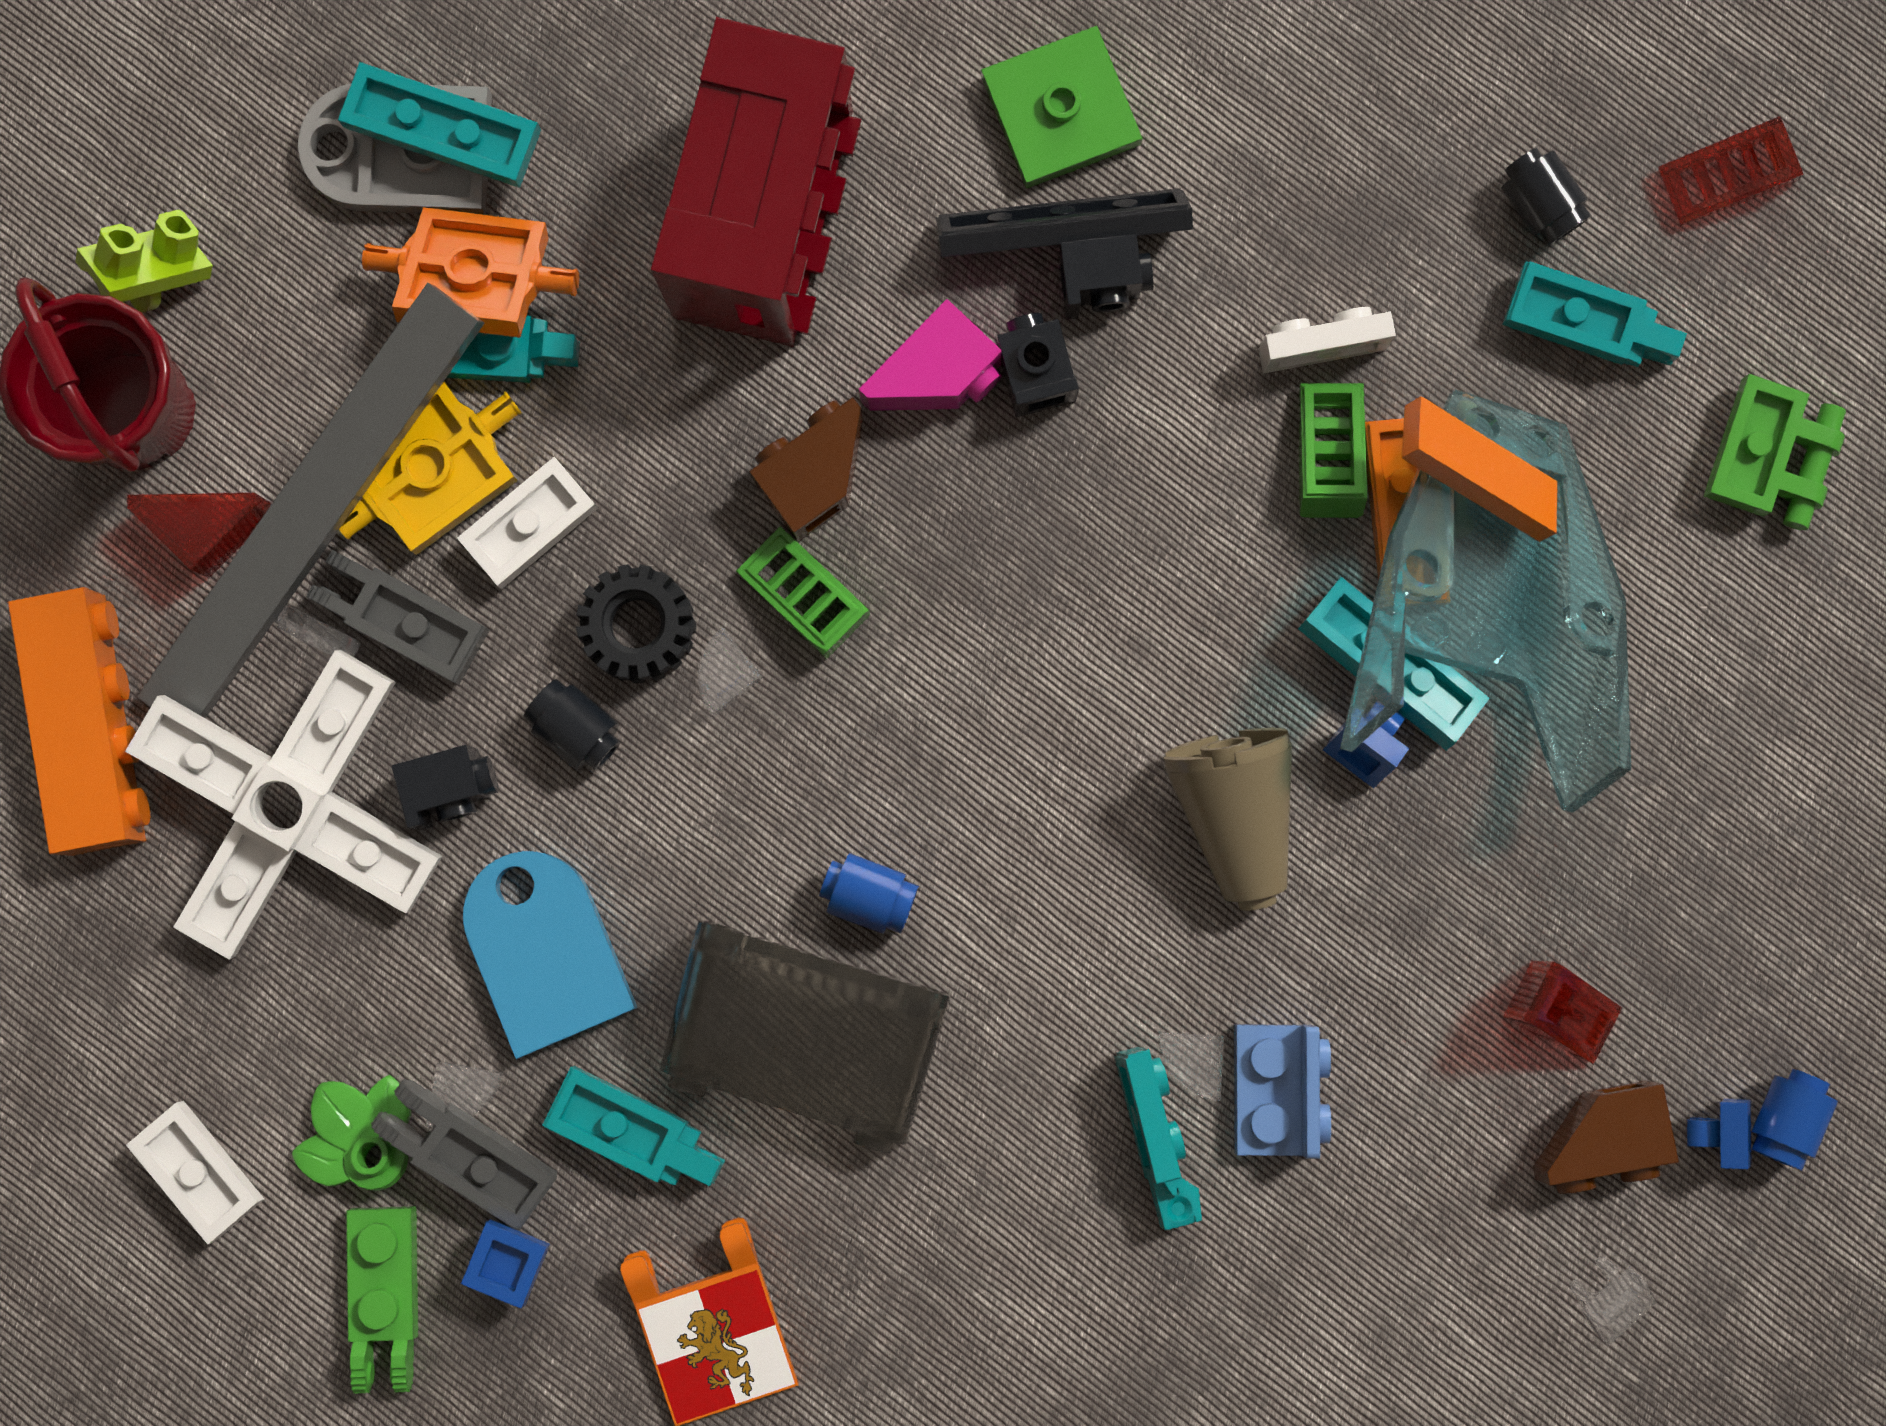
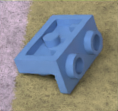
(1280, 1090)

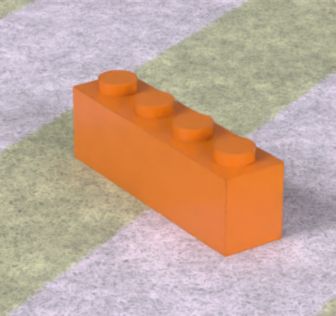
(78, 721)

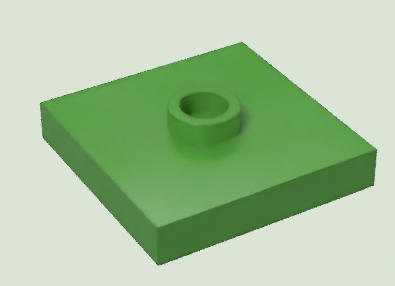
(1061, 107)

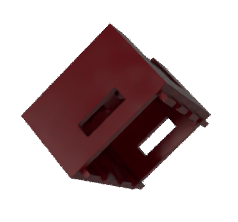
(757, 183)

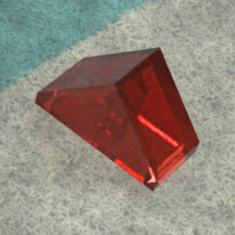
(200, 527)
(1563, 1009)

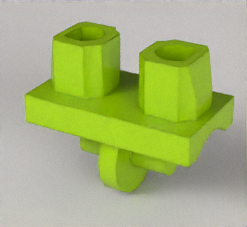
(147, 262)

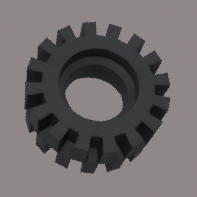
(615, 591)

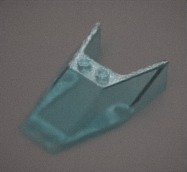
(1507, 608)

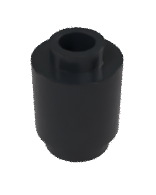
(1545, 195)
(573, 726)

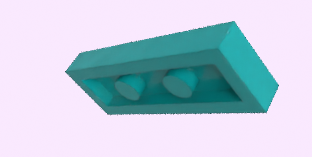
(439, 124)
(1434, 694)

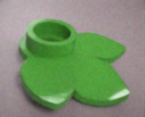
(345, 1136)

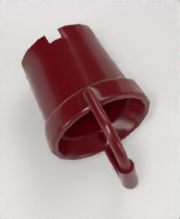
(92, 381)

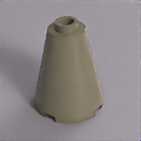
(1238, 809)

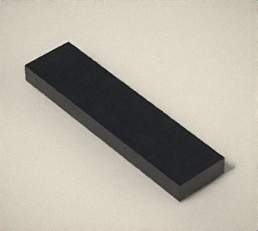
(1063, 222)

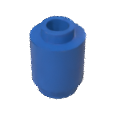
(868, 894)
(1793, 1119)

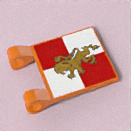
(714, 1337)

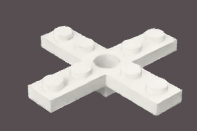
(312, 763)

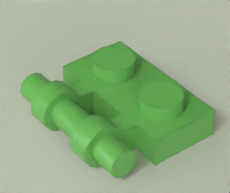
(1758, 446)

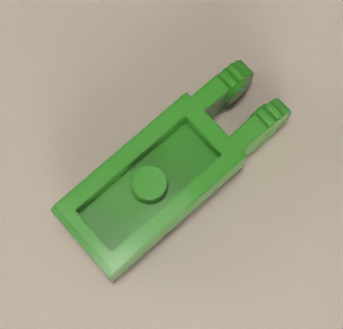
(382, 1292)

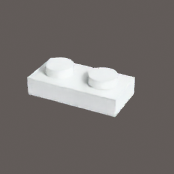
(1350, 335)
(527, 523)
(195, 1172)

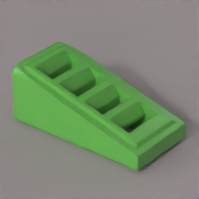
(1332, 490)
(839, 628)

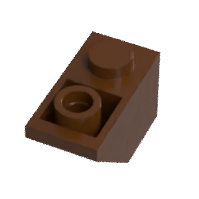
(814, 473)
(1610, 1133)

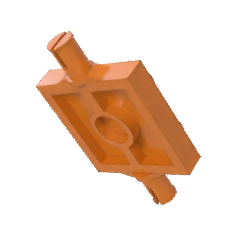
(479, 262)

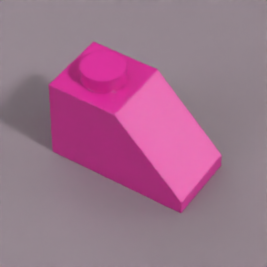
(936, 366)

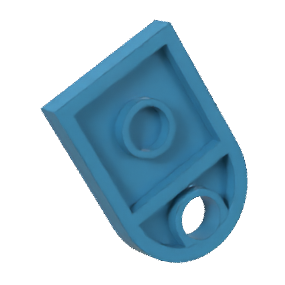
(544, 958)

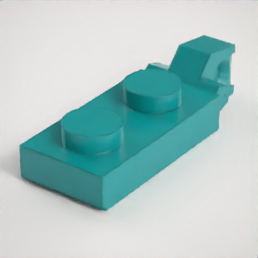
(1589, 318)
(517, 358)
(629, 1130)
(1156, 1139)

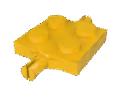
(438, 472)

